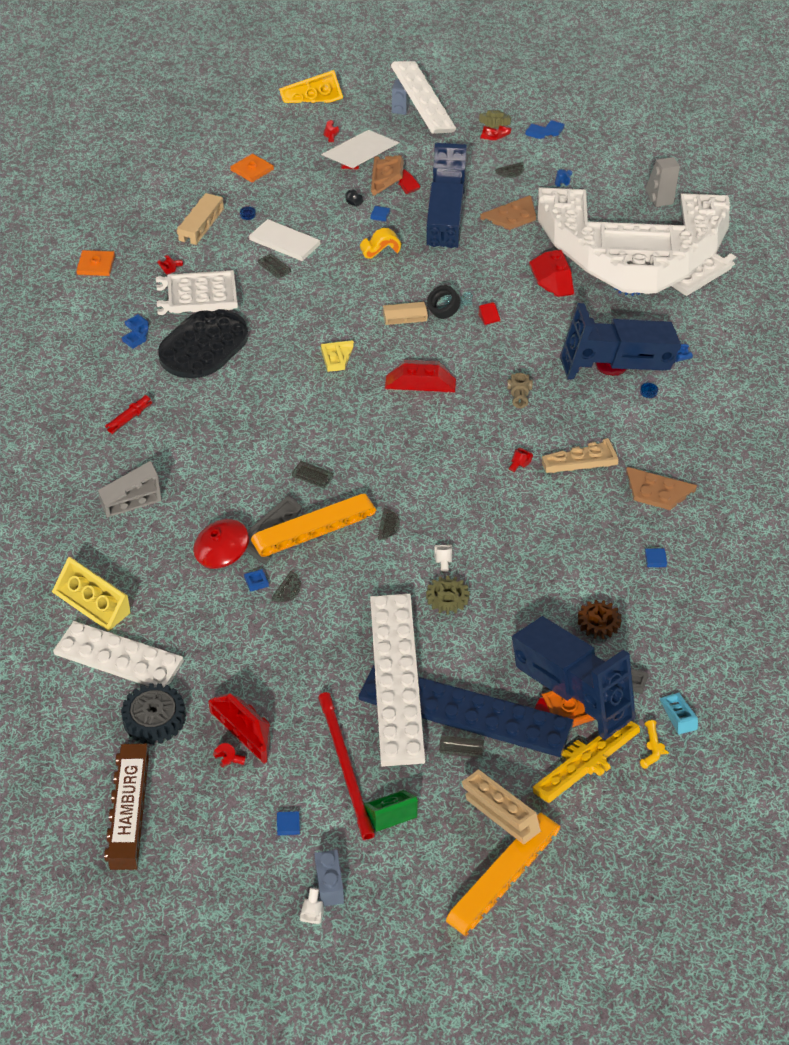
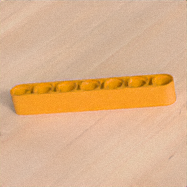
(312, 525)
(497, 878)

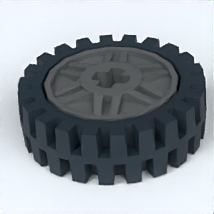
(153, 713)

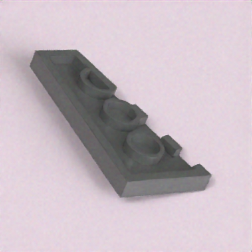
(282, 512)

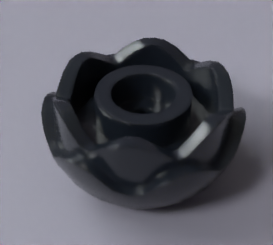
(353, 198)

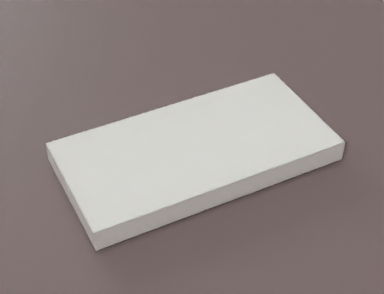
(284, 240)

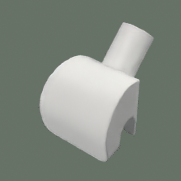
(443, 555)
(312, 908)

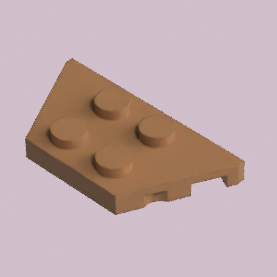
(386, 172)
(512, 214)
(657, 489)

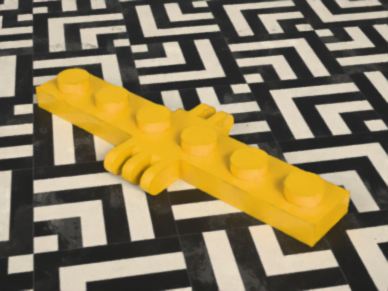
(583, 760)

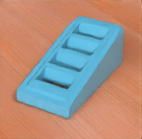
(683, 724)

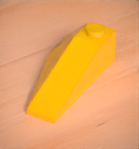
(315, 89)

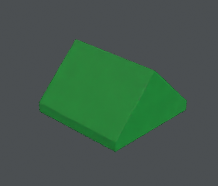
(392, 809)

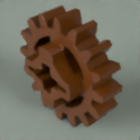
(599, 619)

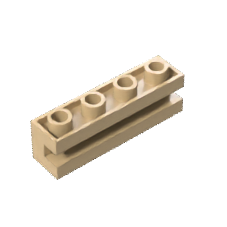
(200, 218)
(501, 806)

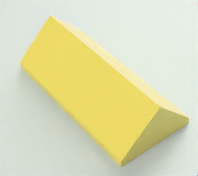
(91, 595)

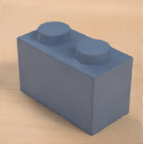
(400, 98)
(329, 877)

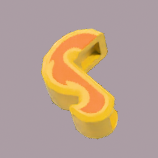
(380, 240)

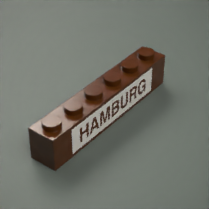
(128, 807)

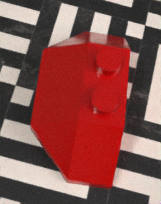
(553, 273)
(421, 376)
(243, 723)

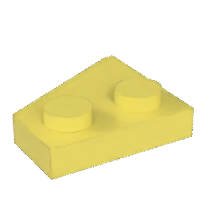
(337, 354)

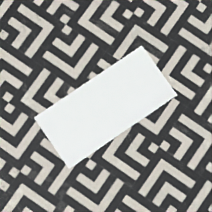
(360, 148)

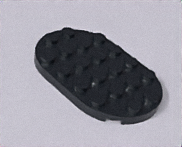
(203, 343)

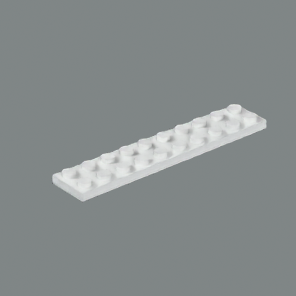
(396, 681)

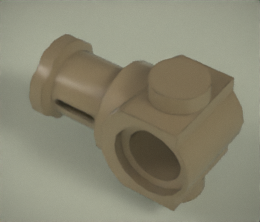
(519, 387)

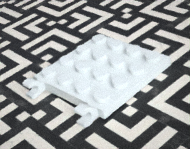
(705, 273)
(198, 292)

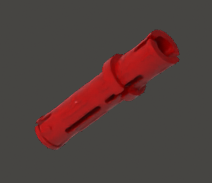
(133, 410)

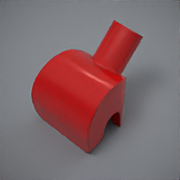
(330, 131)
(169, 265)
(520, 458)
(228, 753)

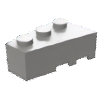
(663, 182)
(131, 491)

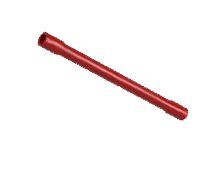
(363, 821)

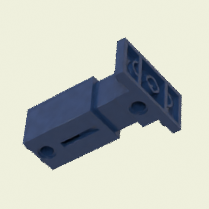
(446, 195)
(621, 343)
(572, 670)

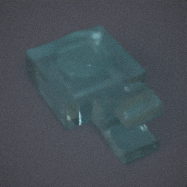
(464, 300)

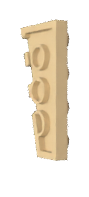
(589, 457)

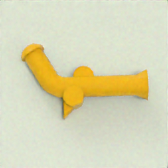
(654, 745)

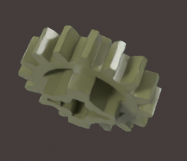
(494, 118)
(447, 594)

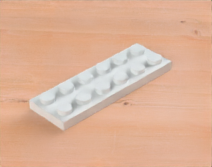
(423, 97)
(118, 655)

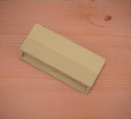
(405, 313)

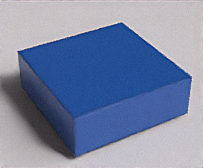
(380, 213)
(656, 557)
(256, 580)
(288, 823)

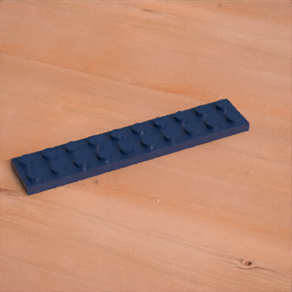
(486, 715)

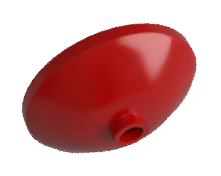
(221, 543)

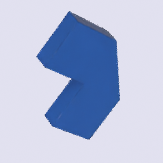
(553, 128)
(139, 331)

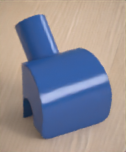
(563, 177)
(683, 353)

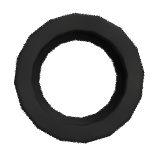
(438, 293)

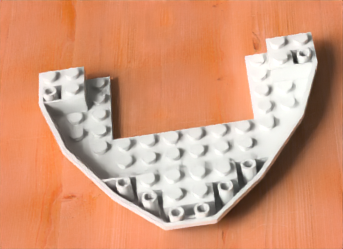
(633, 254)

